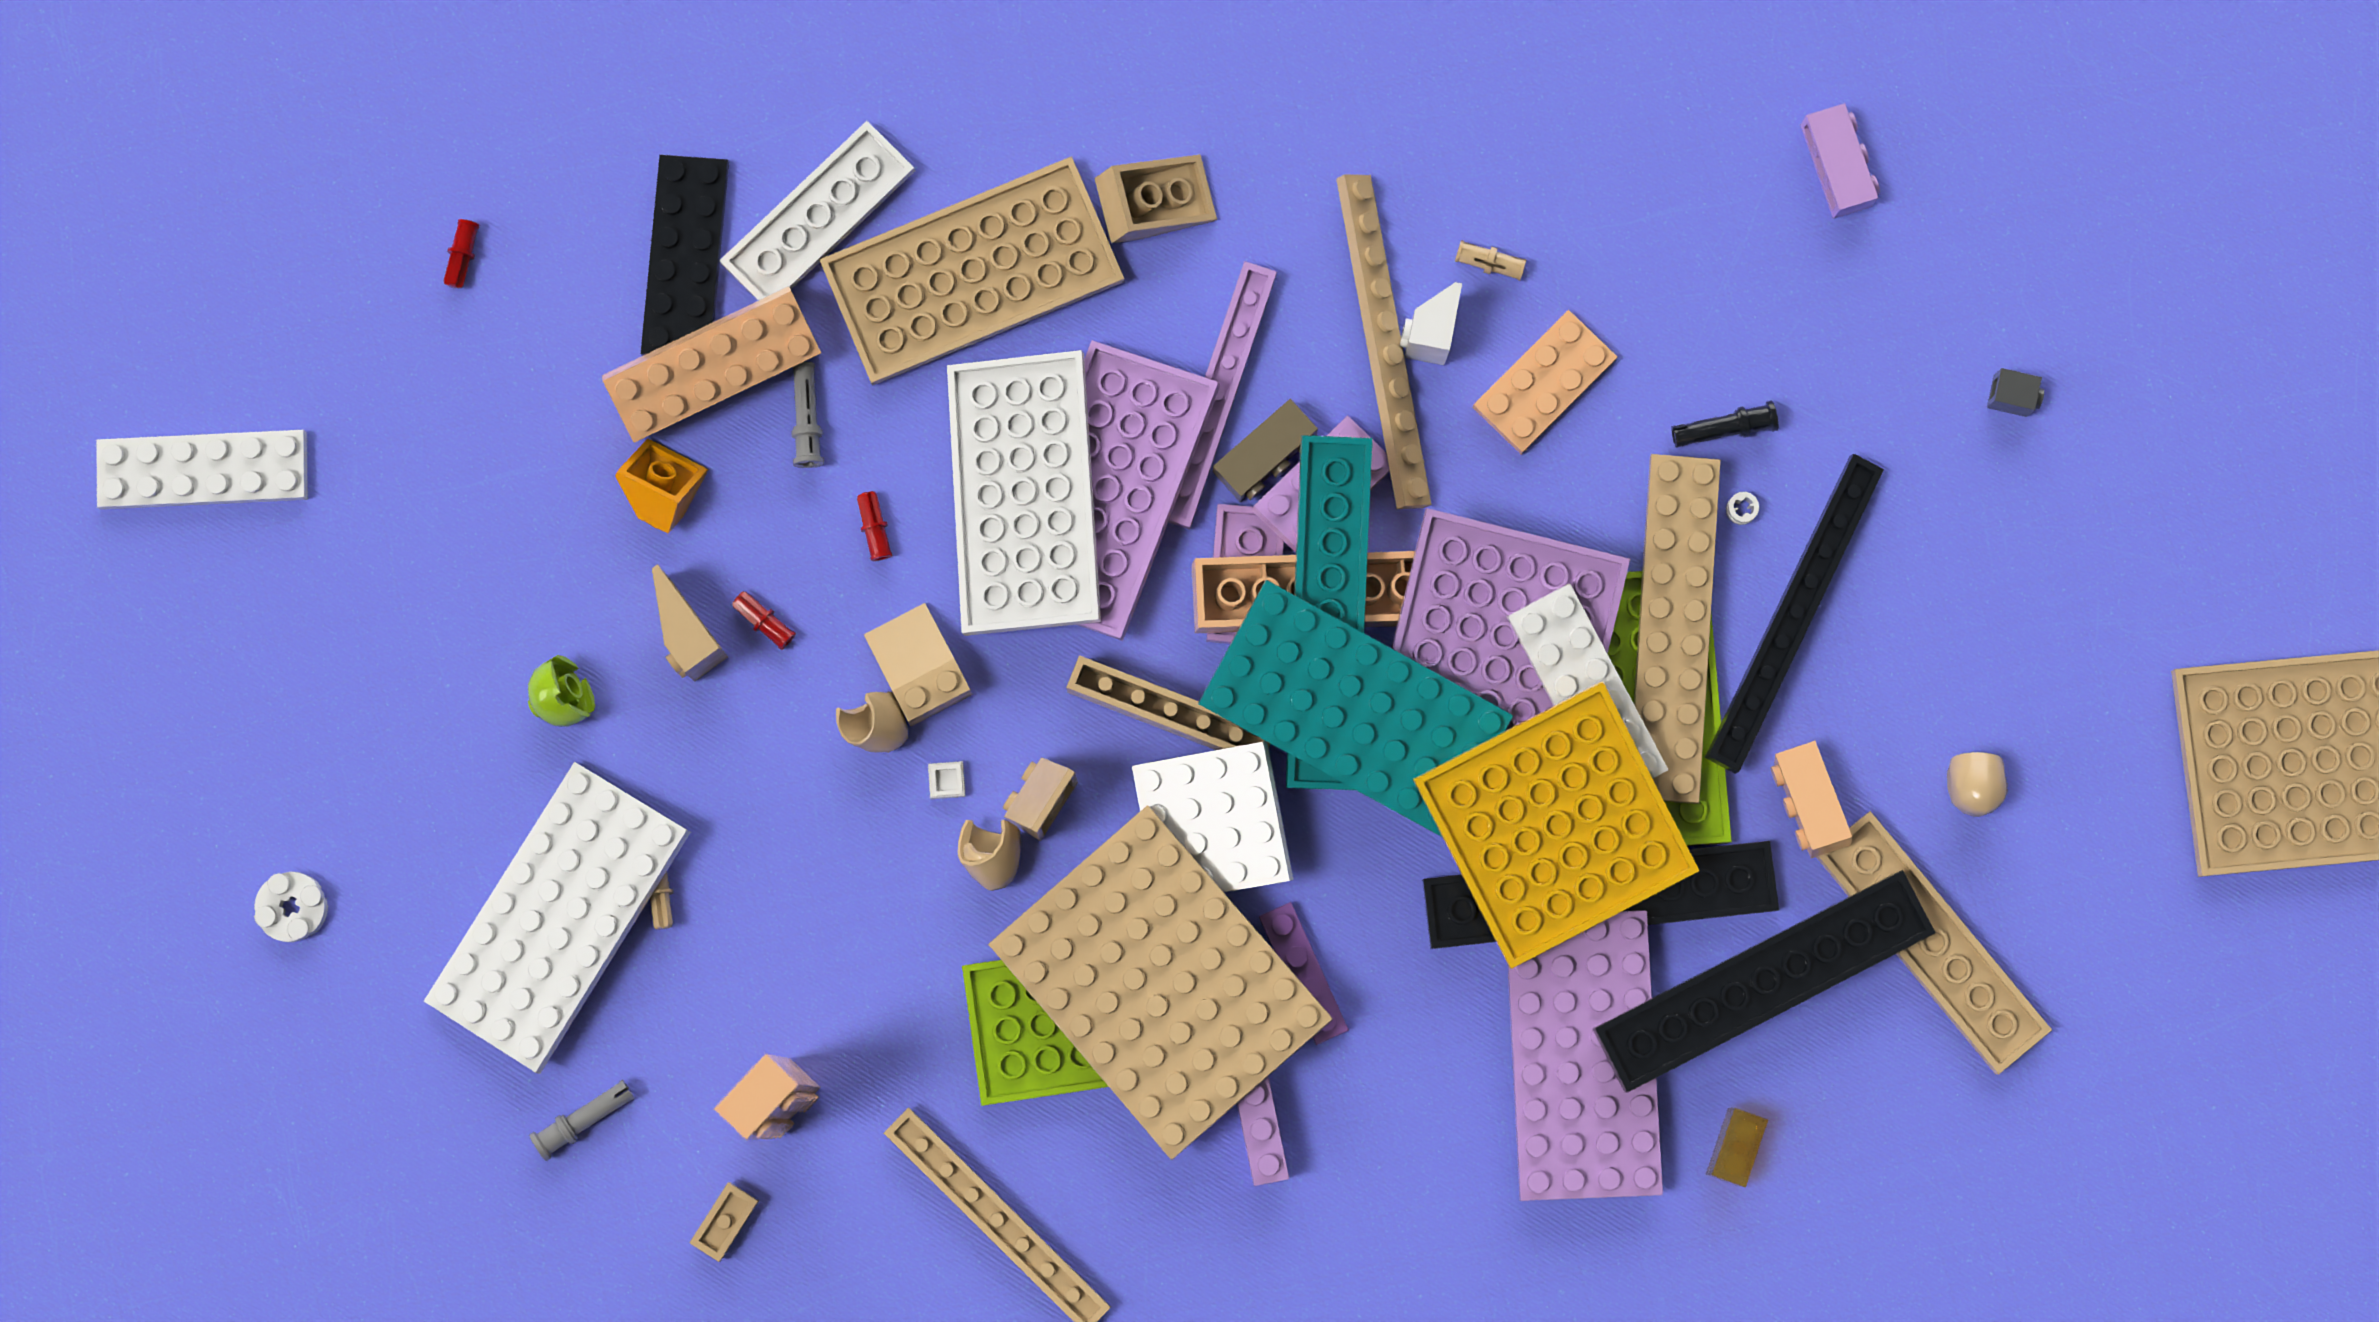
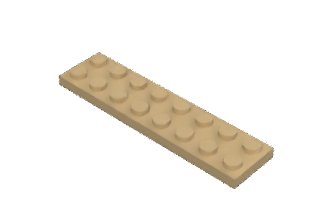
(1951, 961)

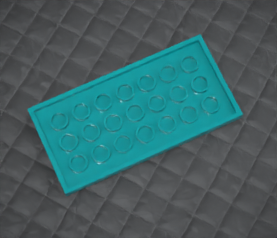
(1345, 701)

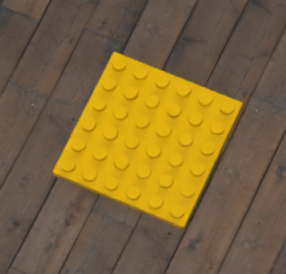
(1556, 824)

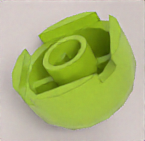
(558, 694)

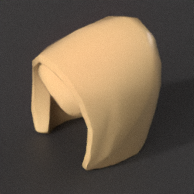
(876, 725)
(1976, 783)
(990, 856)

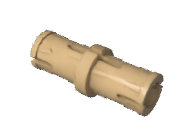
(1490, 260)

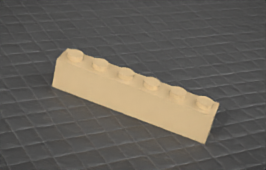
(1155, 705)

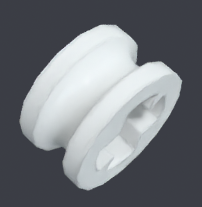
(1738, 498)

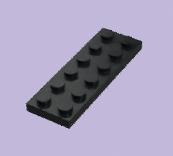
(684, 248)

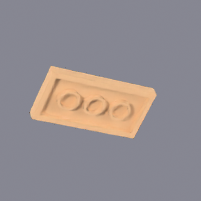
(1544, 382)

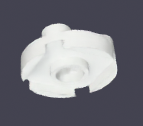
(298, 925)

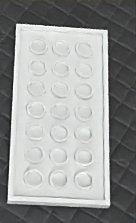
(1023, 493)
(557, 917)

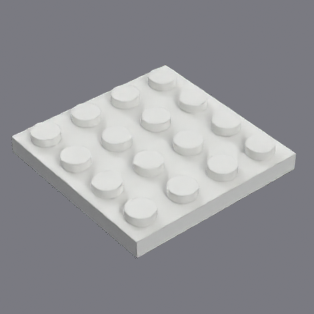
(1222, 812)

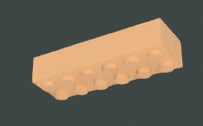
(711, 364)
(768, 1098)

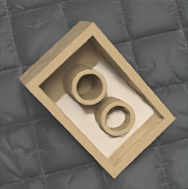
(1154, 197)
(684, 635)
(918, 664)
(1040, 798)

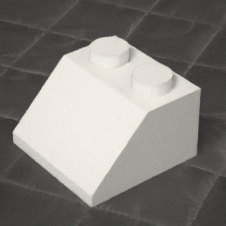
(1432, 327)

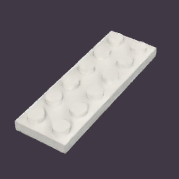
(818, 214)
(201, 469)
(1572, 658)

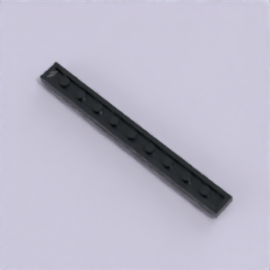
(1794, 614)

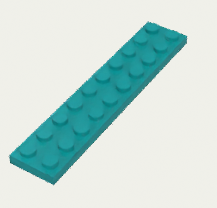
(1331, 547)

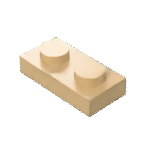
(724, 1222)

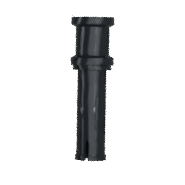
(1741, 422)

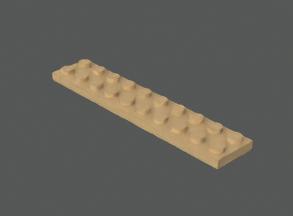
(1677, 616)

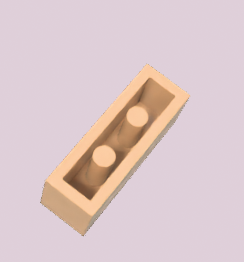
(1811, 800)

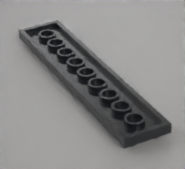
(1728, 883)
(1763, 981)

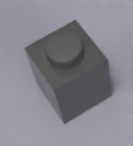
(2015, 392)

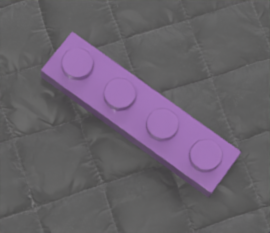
(1296, 952)

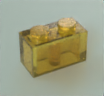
(1736, 1147)

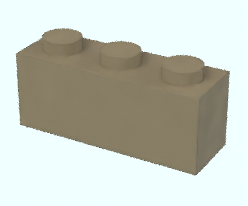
(1264, 452)

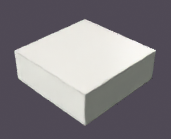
(946, 780)

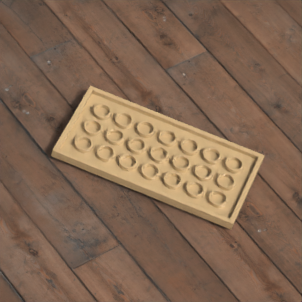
(972, 270)

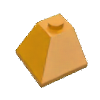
(659, 484)

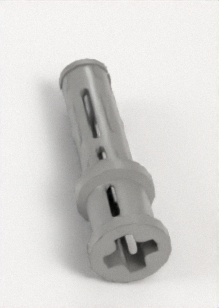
(806, 430)
(567, 1128)

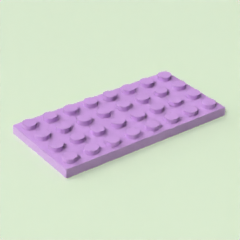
(1141, 444)
(1571, 1115)

